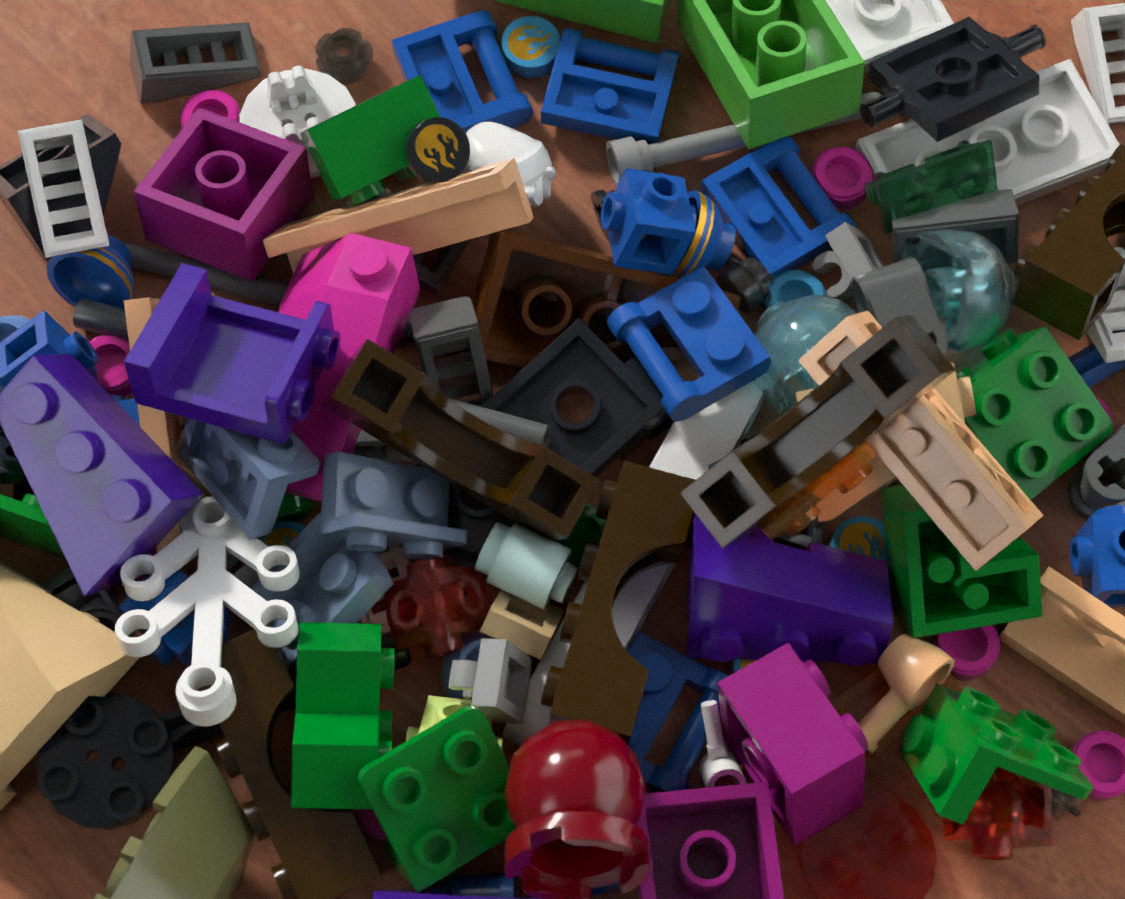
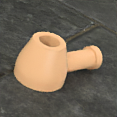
(911, 672)

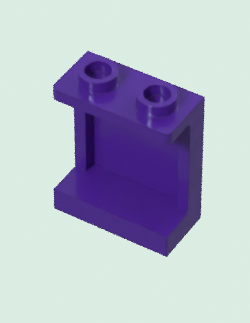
(230, 359)

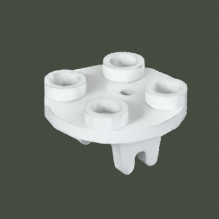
(290, 99)

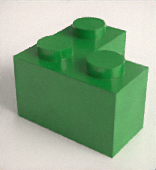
(368, 141)
(937, 587)
(338, 712)

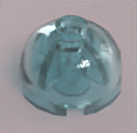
(966, 283)
(789, 333)

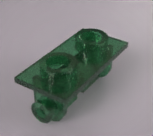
(940, 181)

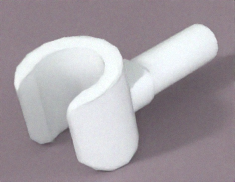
(718, 759)

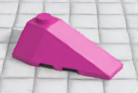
(370, 297)

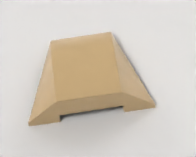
(47, 668)

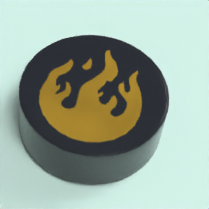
(436, 149)

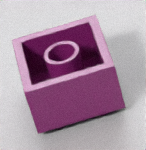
(223, 192)
(794, 740)
(711, 844)

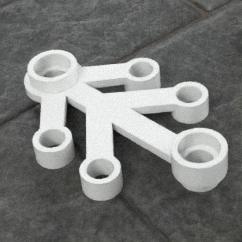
(207, 593)

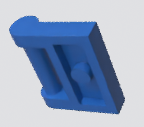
(439, 62)
(606, 101)
(763, 216)
(706, 332)
(666, 680)

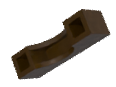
(1075, 267)
(423, 424)
(820, 432)
(642, 530)
(317, 849)

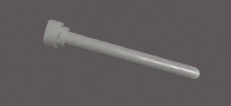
(640, 156)

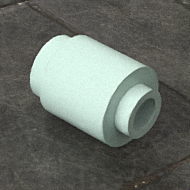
(527, 565)

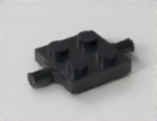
(954, 78)

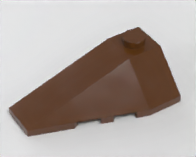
(541, 286)

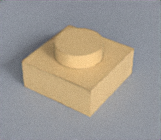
(522, 623)

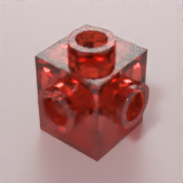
(436, 607)
(1005, 817)

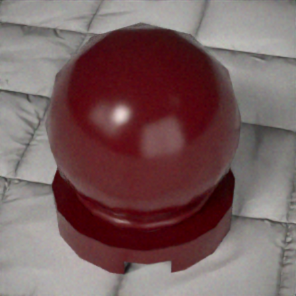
(575, 812)

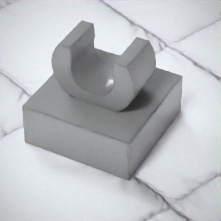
(852, 253)
(496, 681)

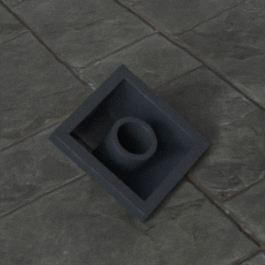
(16, 192)

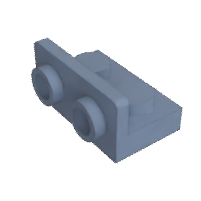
(245, 471)
(386, 504)
(331, 586)

